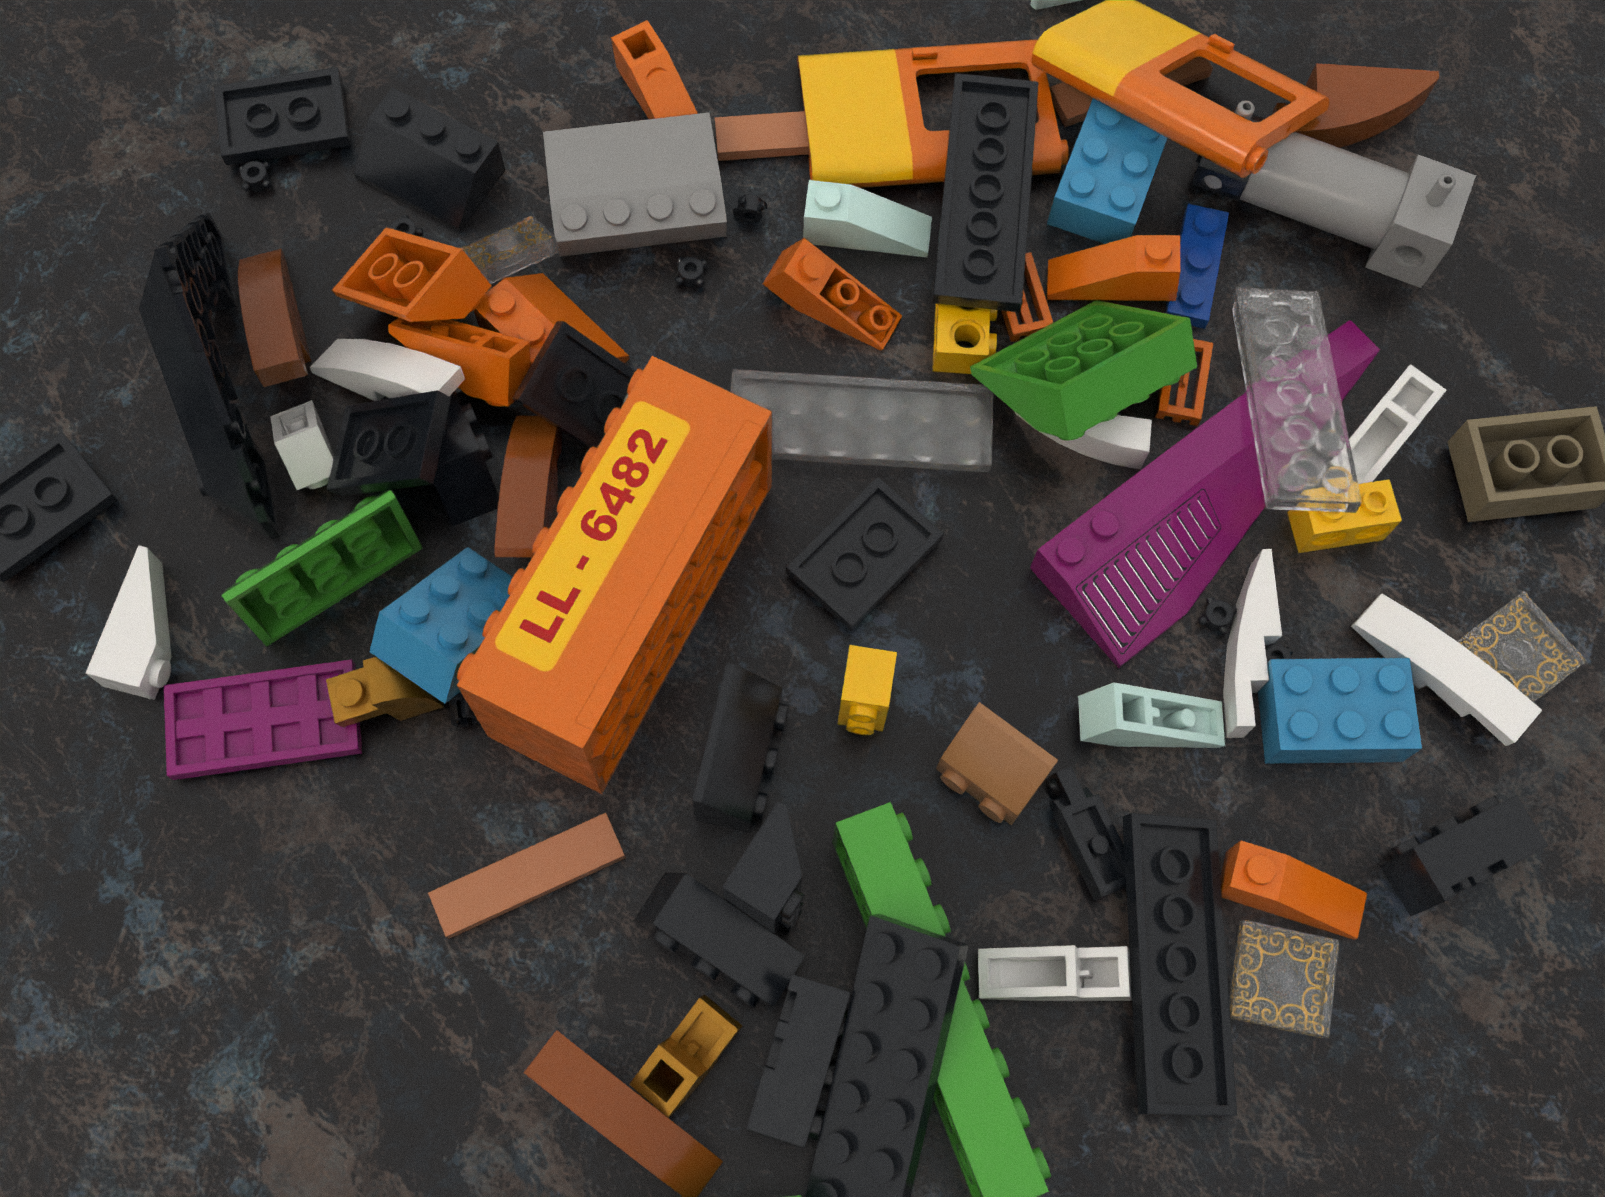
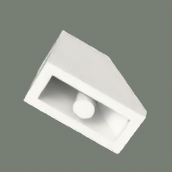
(303, 445)

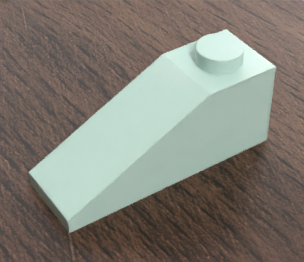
(862, 220)
(1149, 718)

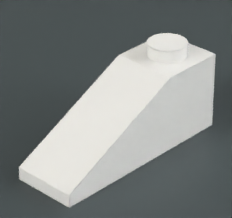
(136, 639)

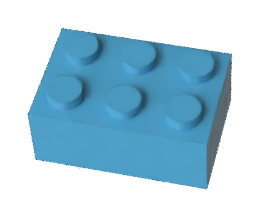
(1106, 176)
(440, 622)
(1339, 711)

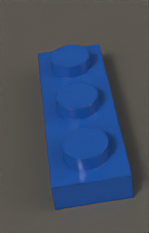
(1200, 257)

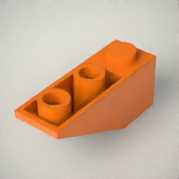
(650, 73)
(831, 295)

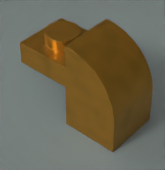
(377, 691)
(686, 1056)

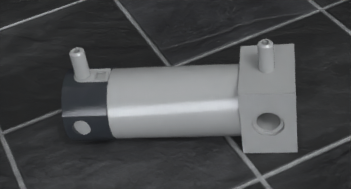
(1396, 213)

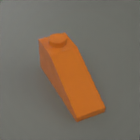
(1119, 270)
(489, 360)
(1291, 889)

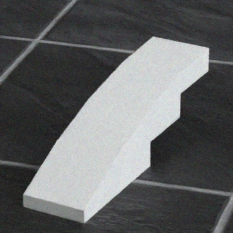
(385, 369)
(1252, 628)
(1447, 669)

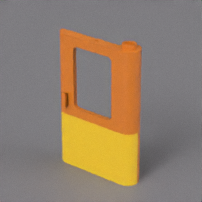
(1122, 57)
(869, 117)

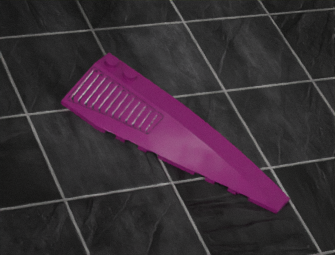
(1166, 531)

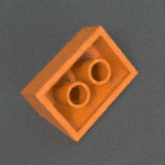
(414, 279)
(530, 308)

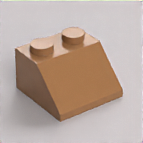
(995, 765)

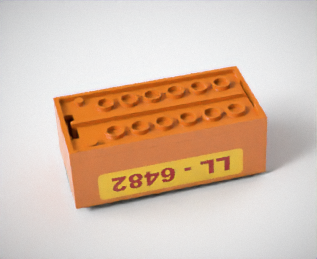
(621, 574)

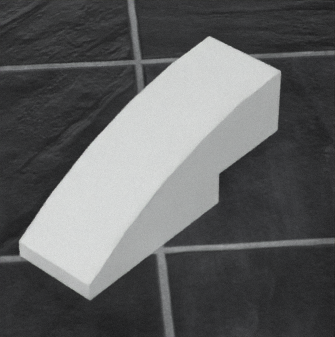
(1392, 422)
(1117, 441)
(1055, 973)

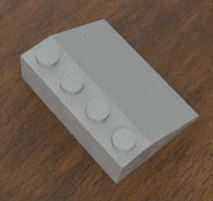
(634, 184)

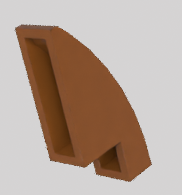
(1364, 100)
(272, 318)
(527, 486)
(623, 1116)

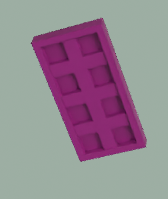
(255, 721)

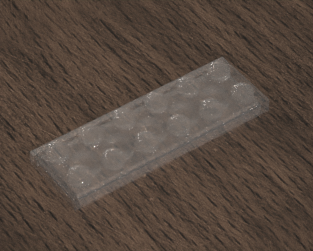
(1294, 401)
(874, 419)

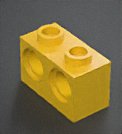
(961, 324)
(1371, 523)
(866, 689)

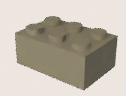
(1530, 463)

